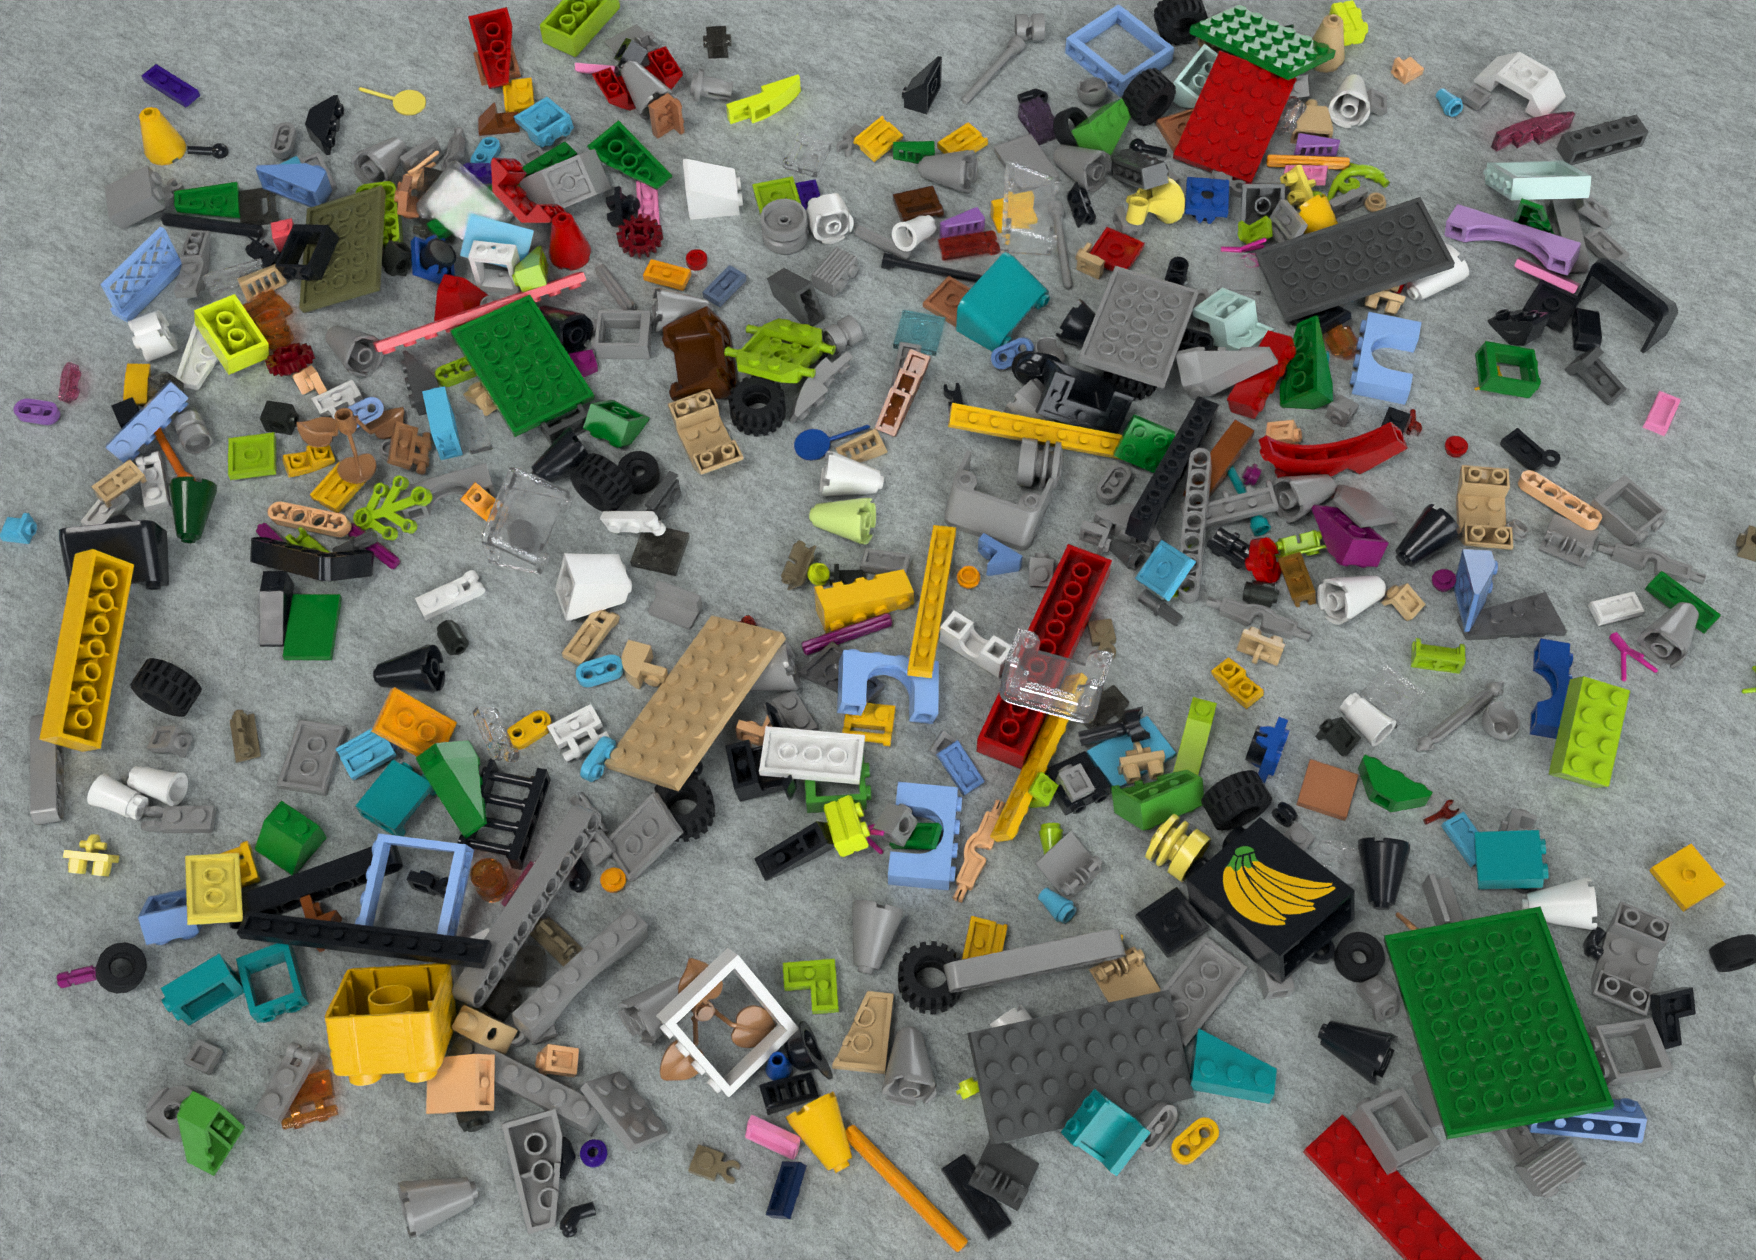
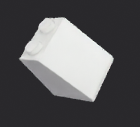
(711, 190)
(591, 583)

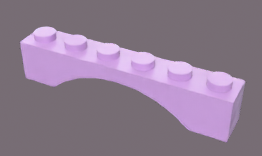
(1552, 250)

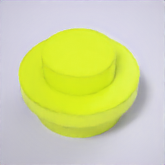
(818, 574)
(967, 1088)

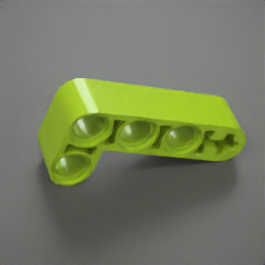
(392, 222)

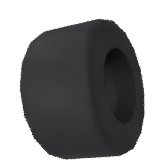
(117, 951)

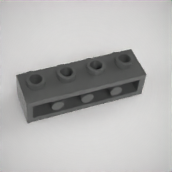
(1602, 140)
(1139, 169)

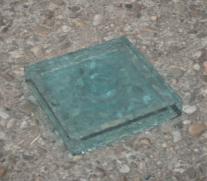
(920, 330)

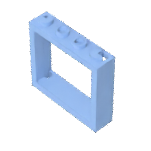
(1099, 67)
(455, 887)

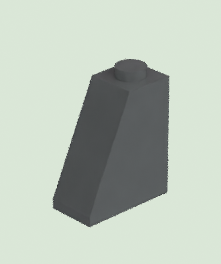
(796, 296)

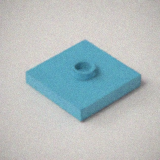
(1165, 570)

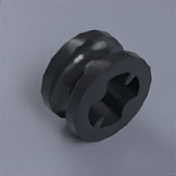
(1284, 814)

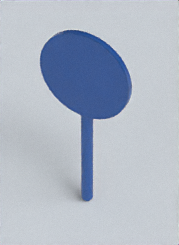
(815, 443)

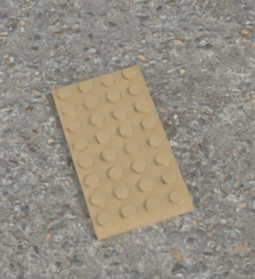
(695, 702)

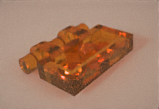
(265, 302)
(315, 1090)

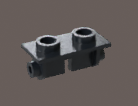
(1080, 205)
(259, 249)

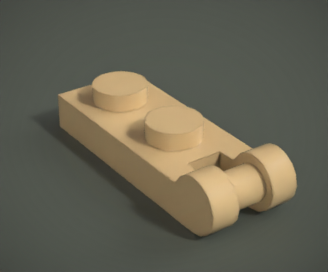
(590, 636)

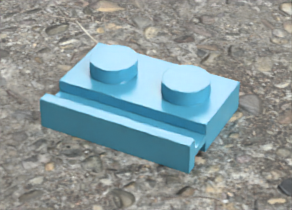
(365, 753)

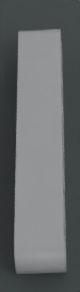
(1195, 514)
(1034, 960)

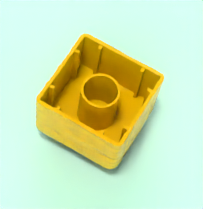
(391, 1022)

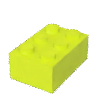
(231, 334)

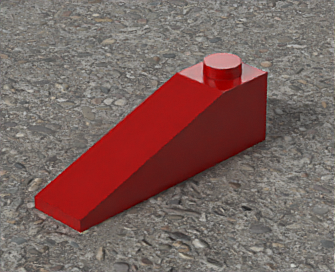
(493, 41)

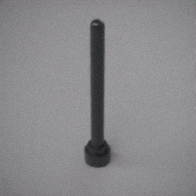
(891, 261)

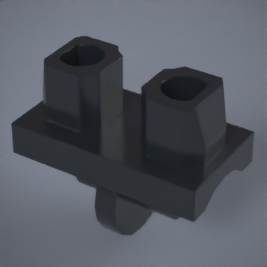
(622, 205)
(1229, 547)

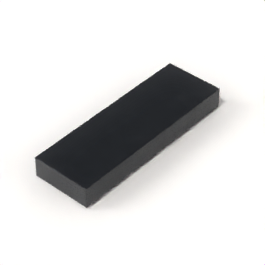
(981, 1206)

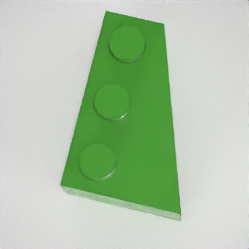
(1103, 127)
(1156, 801)
(207, 1132)

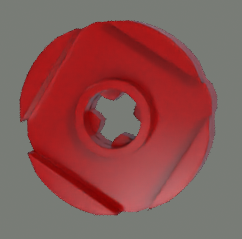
(1263, 560)

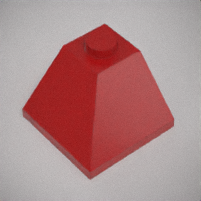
(455, 296)

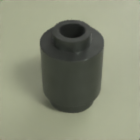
(1260, 593)
(452, 637)

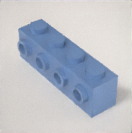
(143, 425)
(1622, 1123)

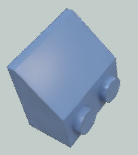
(166, 918)

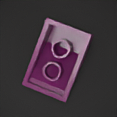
(1347, 540)

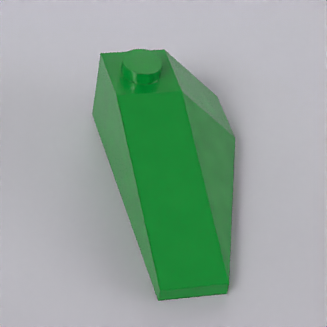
(623, 152)
(1532, 215)
(455, 777)

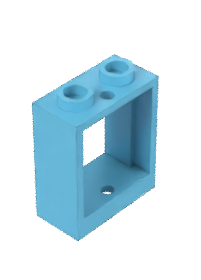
(442, 423)

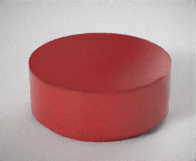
(696, 259)

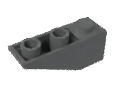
(418, 380)

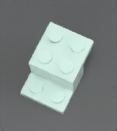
(1231, 320)

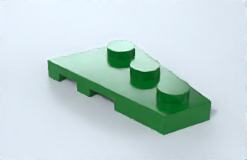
(211, 200)

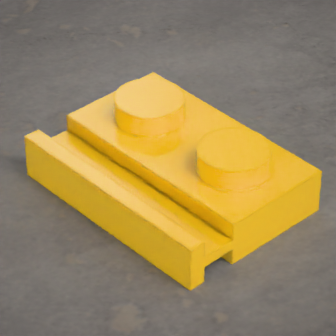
(518, 95)
(878, 138)
(962, 139)
(334, 491)
(983, 938)

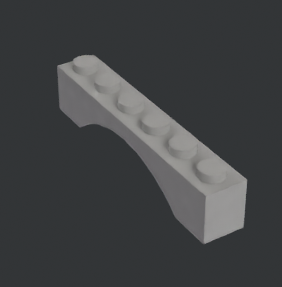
(549, 1001)
(536, 1088)

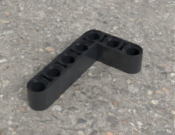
(1192, 338)
(311, 562)

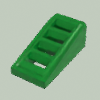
(916, 149)

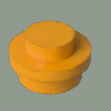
(968, 577)
(613, 880)

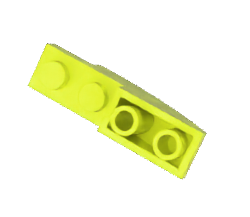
(765, 104)

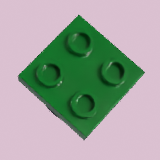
(1144, 443)

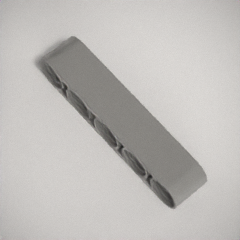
(1566, 224)
(45, 777)

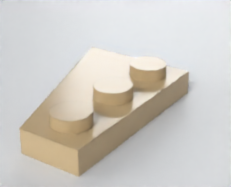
(868, 1038)

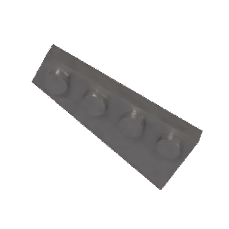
(1517, 618)

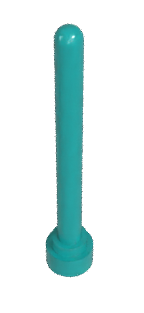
(1259, 524)

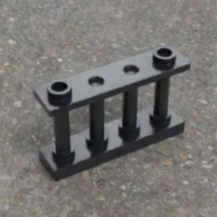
(529, 807)

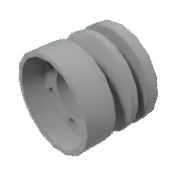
(1039, 463)

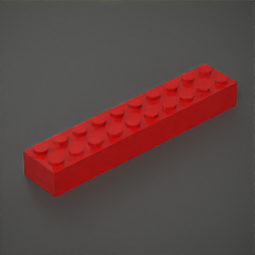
(1059, 625)

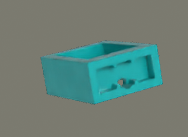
(264, 959)
(202, 990)

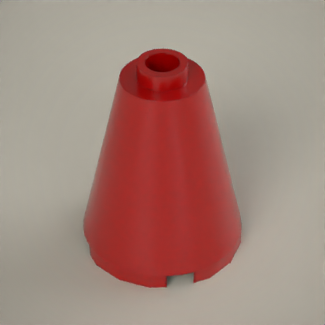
(567, 243)

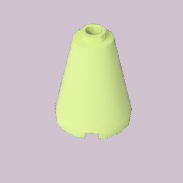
(846, 518)

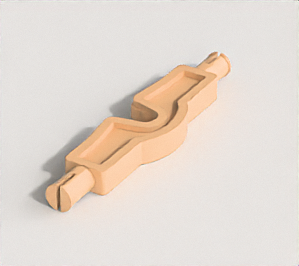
(973, 861)

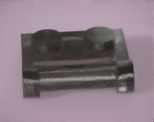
(252, 207)

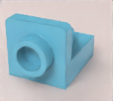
(19, 529)

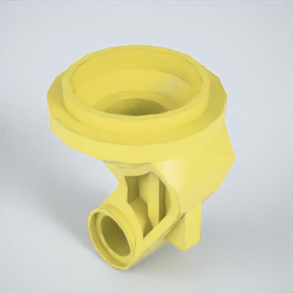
(1164, 201)

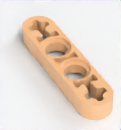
(1559, 500)
(309, 519)

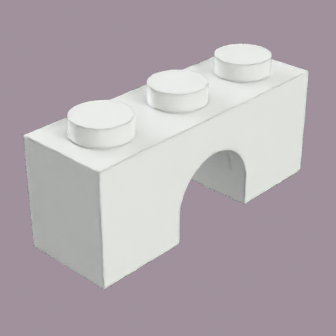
(960, 636)

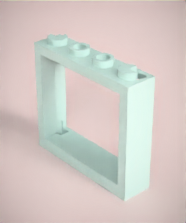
(1537, 180)

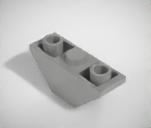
(1116, 520)

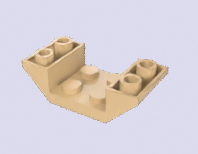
(703, 432)
(1482, 507)

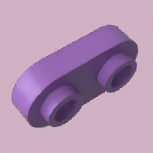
(39, 411)

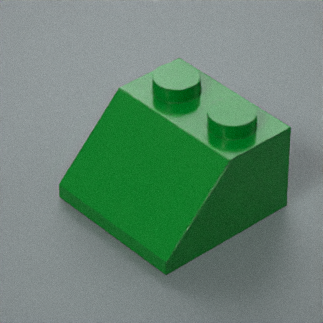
(614, 422)
(288, 838)

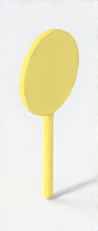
(405, 102)

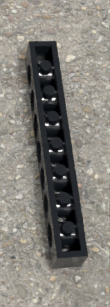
(1171, 469)

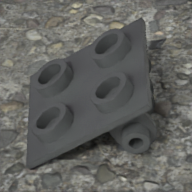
(1004, 1174)

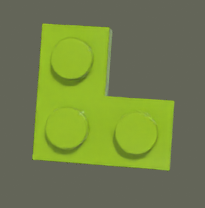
(817, 976)

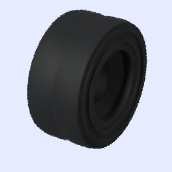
(640, 460)
(1734, 953)
(1359, 971)

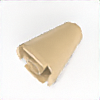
(1331, 33)

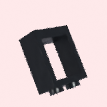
(294, 246)

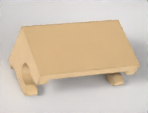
(118, 482)

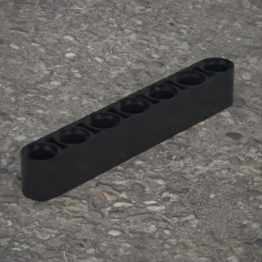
(317, 882)

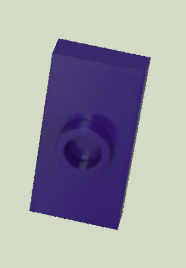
(807, 191)

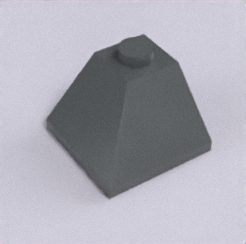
(1260, 200)

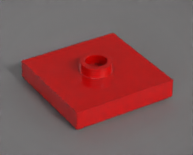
(1117, 249)

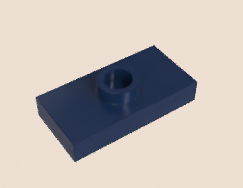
(786, 1190)

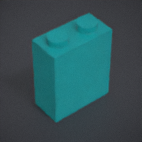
(1510, 859)

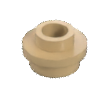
(1375, 202)

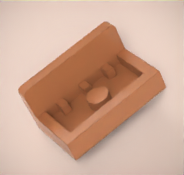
(666, 115)
(406, 203)

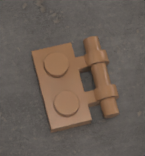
(403, 446)

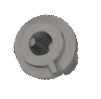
(710, 87)

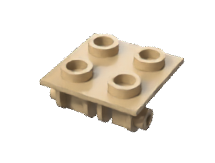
(1124, 977)

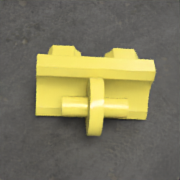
(1299, 185)
(102, 862)

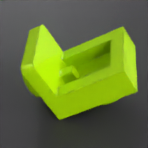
(1255, 231)
(1042, 791)

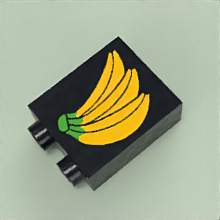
(1270, 898)

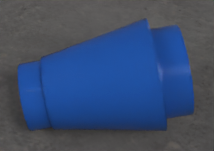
(780, 1071)

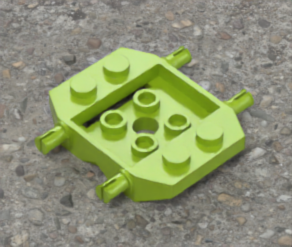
(778, 361)

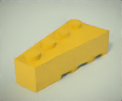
(862, 599)

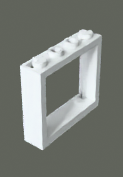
(696, 992)

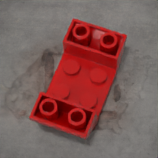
(660, 65)
(505, 177)

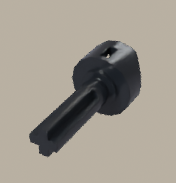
(1130, 726)

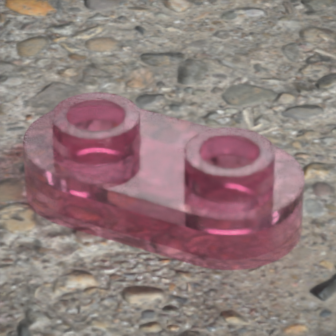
(69, 382)

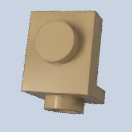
(477, 395)

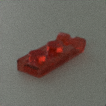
(968, 245)

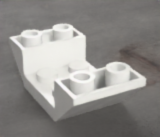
(1525, 78)

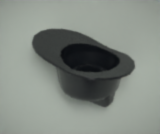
(1030, 365)
(805, 1053)

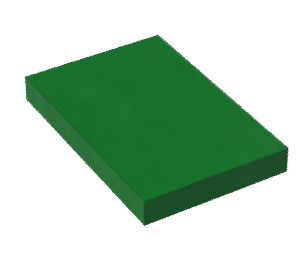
(312, 627)

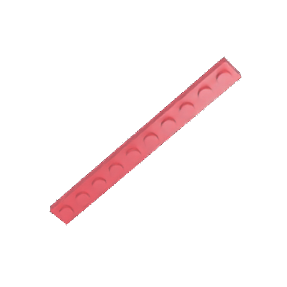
(430, 330)

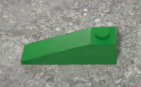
(1308, 374)

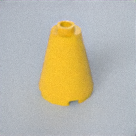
(160, 138)
(1317, 214)
(823, 1131)

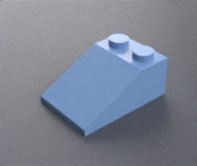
(296, 182)
(1473, 583)

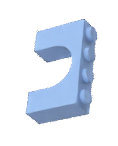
(1371, 378)
(858, 667)
(932, 868)

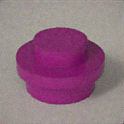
(1251, 474)
(1443, 580)

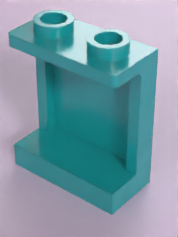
(394, 797)
(1105, 1131)

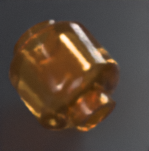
(1341, 341)

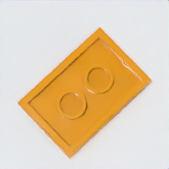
(411, 723)

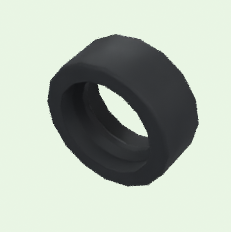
(1061, 126)

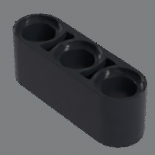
(1586, 329)

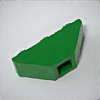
(1390, 787)

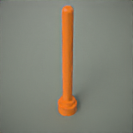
(170, 454)

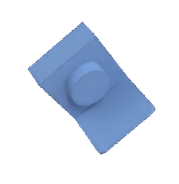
(1002, 558)

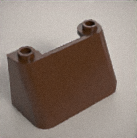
(699, 355)

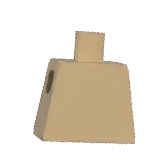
(1313, 121)
(476, 1025)

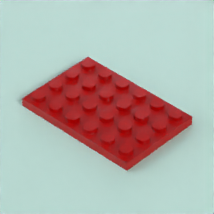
(1234, 118)

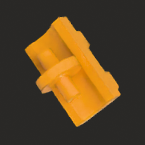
(479, 501)

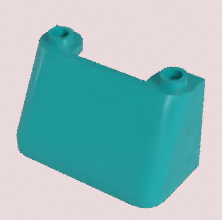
(999, 303)

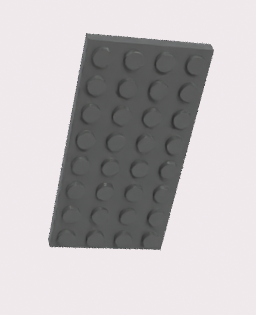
(1354, 259)
(1045, 1067)

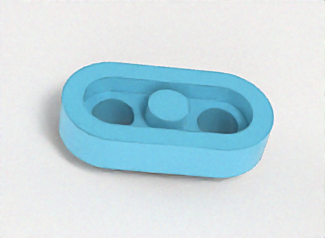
(486, 150)
(599, 669)
(594, 764)

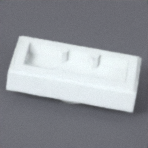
(1616, 608)

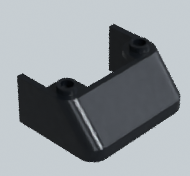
(1635, 292)

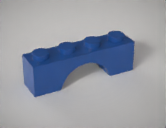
(1552, 662)

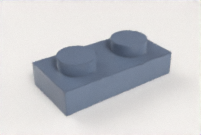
(724, 286)

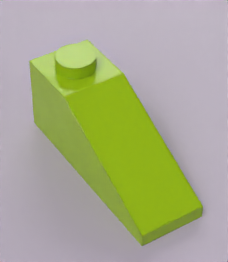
(531, 271)
(1195, 735)

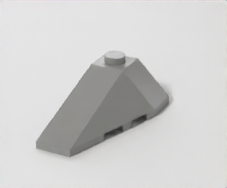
(1213, 371)

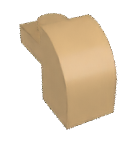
(638, 667)

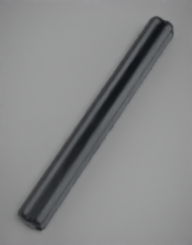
(212, 225)

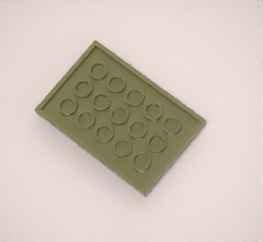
(358, 254)

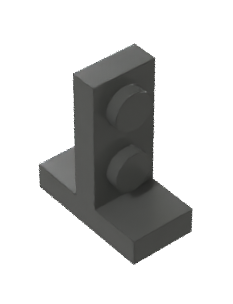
(1597, 375)

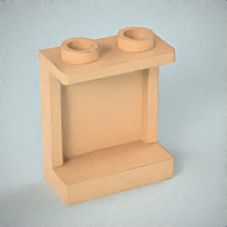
(462, 1085)

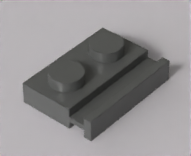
(664, 496)

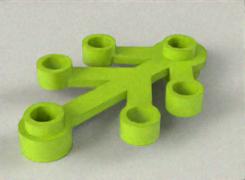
(390, 508)

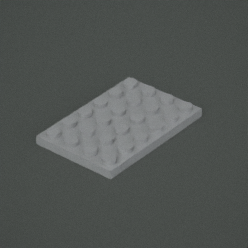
(1138, 327)

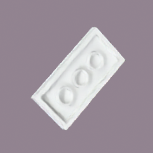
(812, 755)

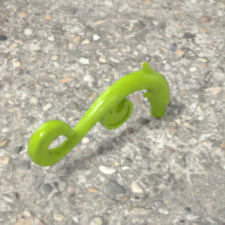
(1354, 170)

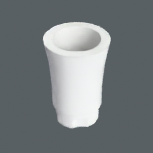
(910, 233)
(1367, 719)
(159, 784)
(116, 797)

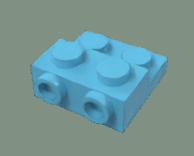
(545, 122)

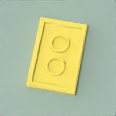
(213, 888)

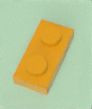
(667, 274)

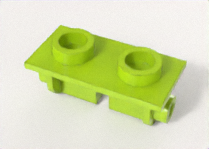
(1308, 544)

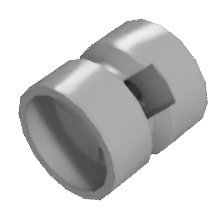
(1036, 24)
(845, 332)
(192, 432)

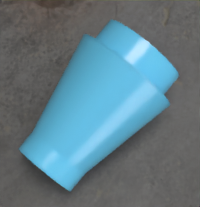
(1450, 103)
(1057, 905)

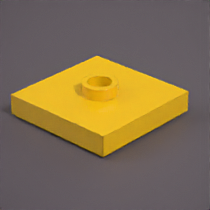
(1687, 877)

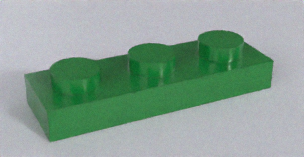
(1671, 593)

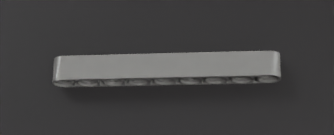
(528, 904)

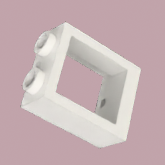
(489, 279)

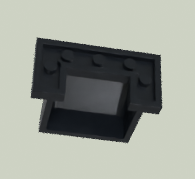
(1082, 398)

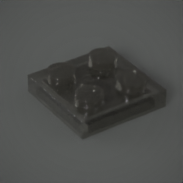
(660, 552)

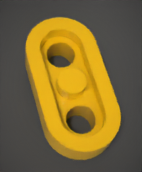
(530, 730)
(1193, 1141)

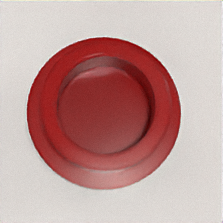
(1456, 446)

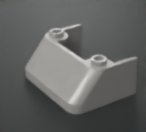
(1000, 519)

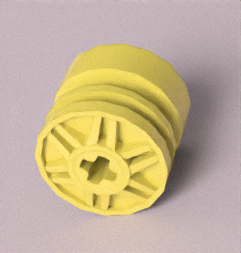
(1177, 846)

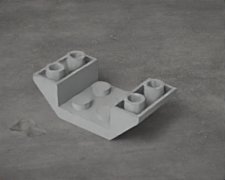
(567, 181)
(1630, 957)

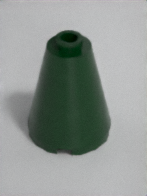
(191, 506)

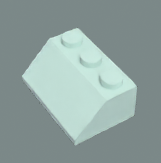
(1193, 77)

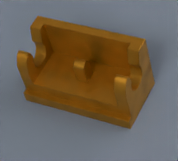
(1297, 579)

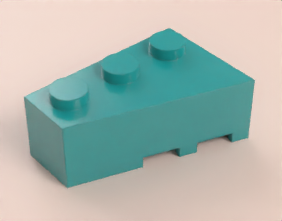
(1229, 1071)

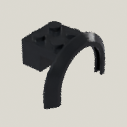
(745, 765)

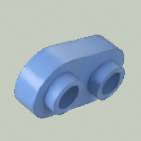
(1011, 350)
(360, 409)

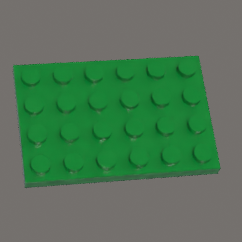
(1263, 42)
(522, 365)

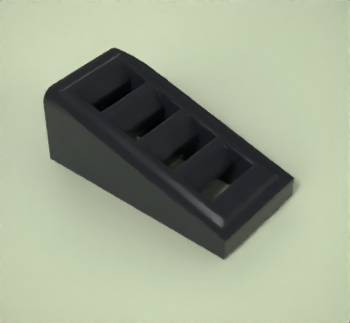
(776, 1085)

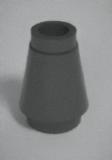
(1128, 554)

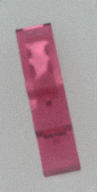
(1536, 129)

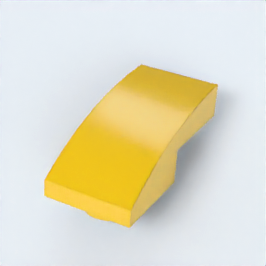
(137, 382)
(309, 461)
(1234, 681)

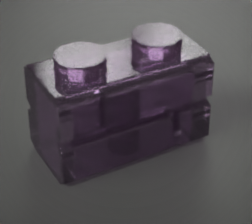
(1037, 120)

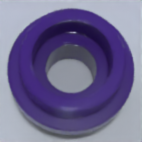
(599, 1159)

